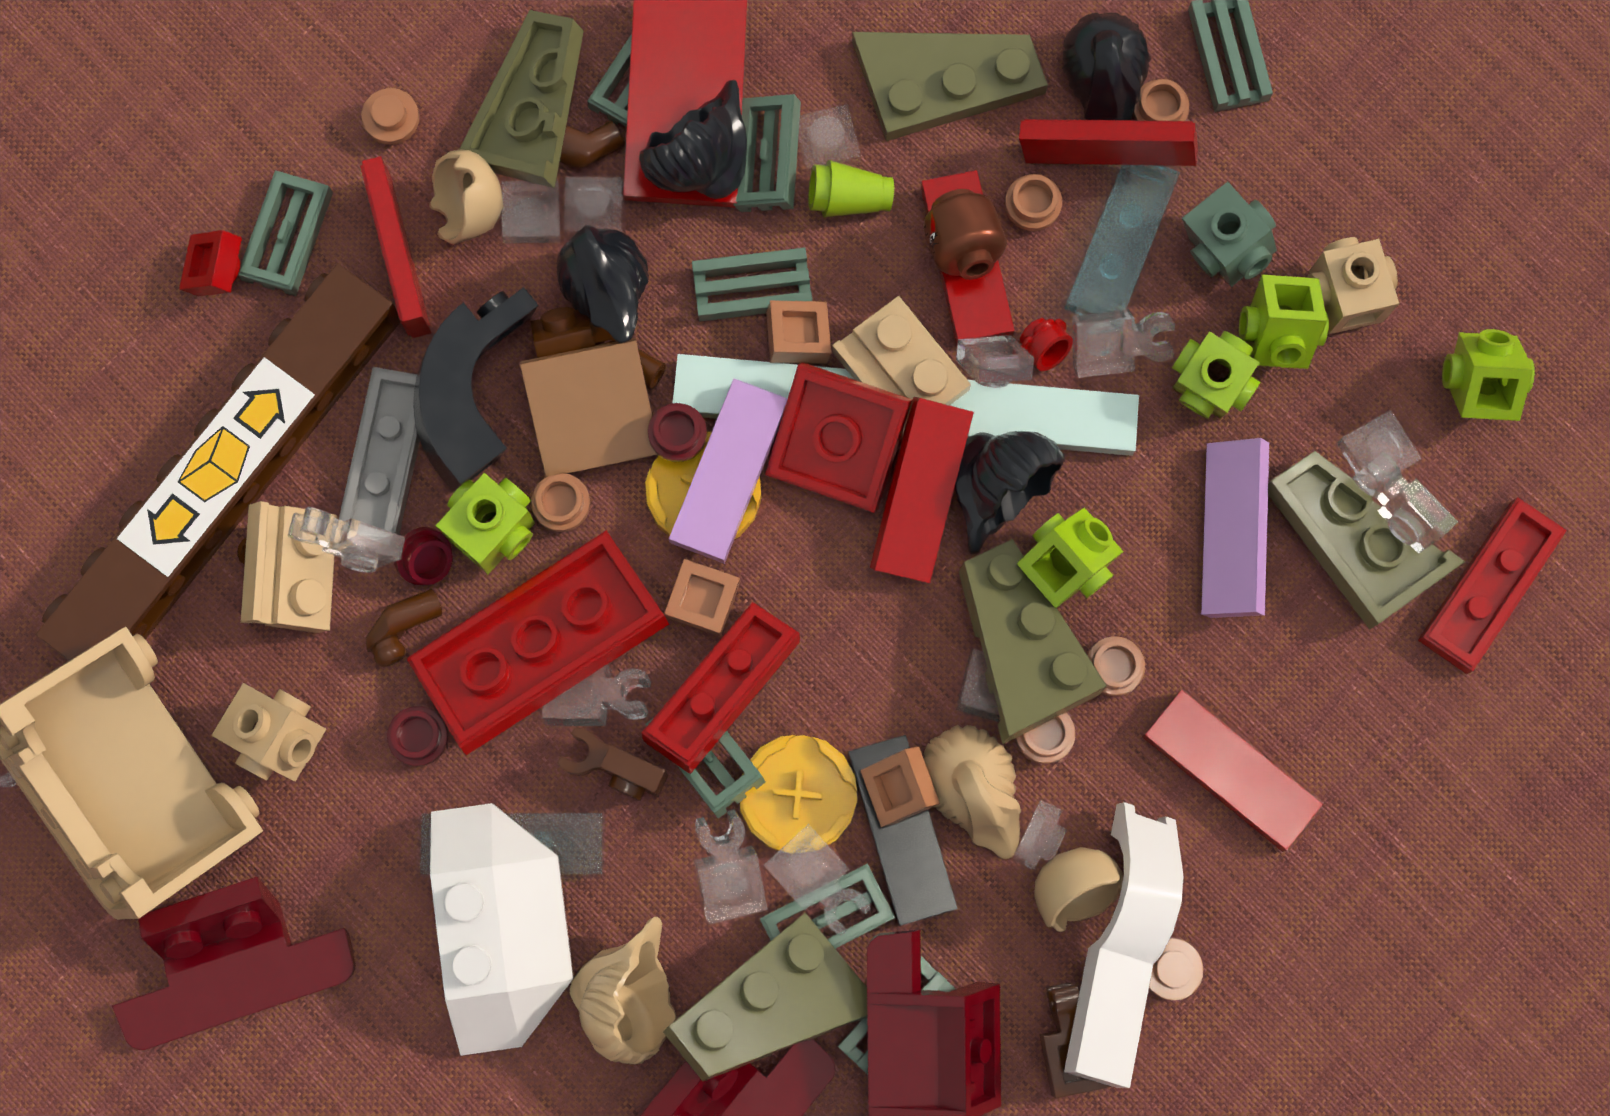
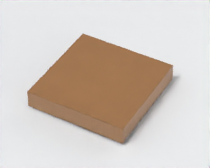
(589, 407)

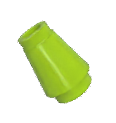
(848, 190)

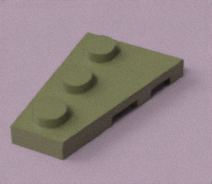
(944, 76)
(529, 101)
(1354, 540)
(1026, 643)
(772, 1001)

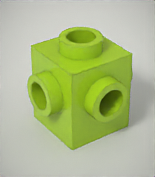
(1285, 321)
(1489, 375)
(1205, 395)
(490, 541)
(1070, 557)

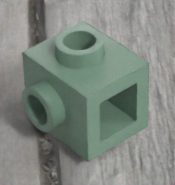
(1230, 235)

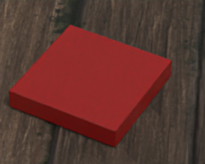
(838, 437)

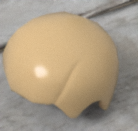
(466, 195)
(1076, 886)

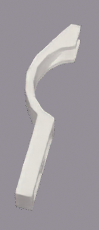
(1123, 957)

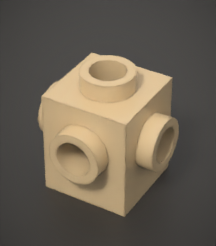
(1356, 283)
(281, 738)

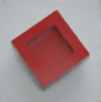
(211, 263)

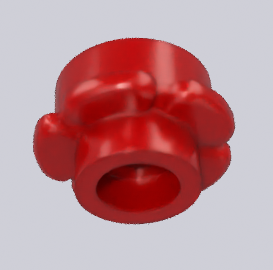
(1047, 342)

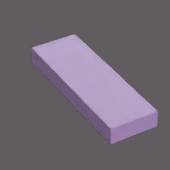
(728, 471)
(1235, 528)

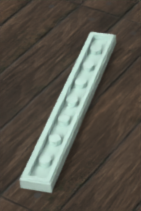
(1068, 416)

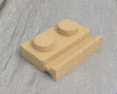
(900, 357)
(284, 578)

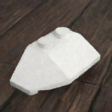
(496, 926)

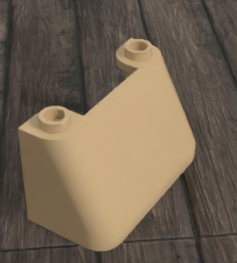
(120, 778)

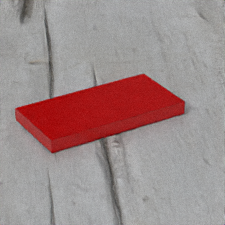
(676, 65)
(536, 642)

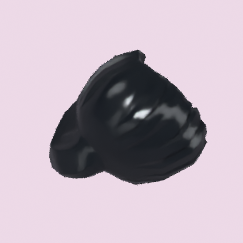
(1106, 65)
(701, 150)
(604, 278)
(1001, 477)

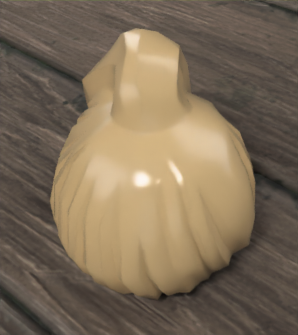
(976, 787)
(625, 998)

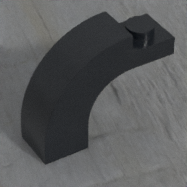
(444, 408)

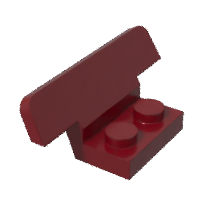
(225, 961)
(928, 1046)
(746, 1090)

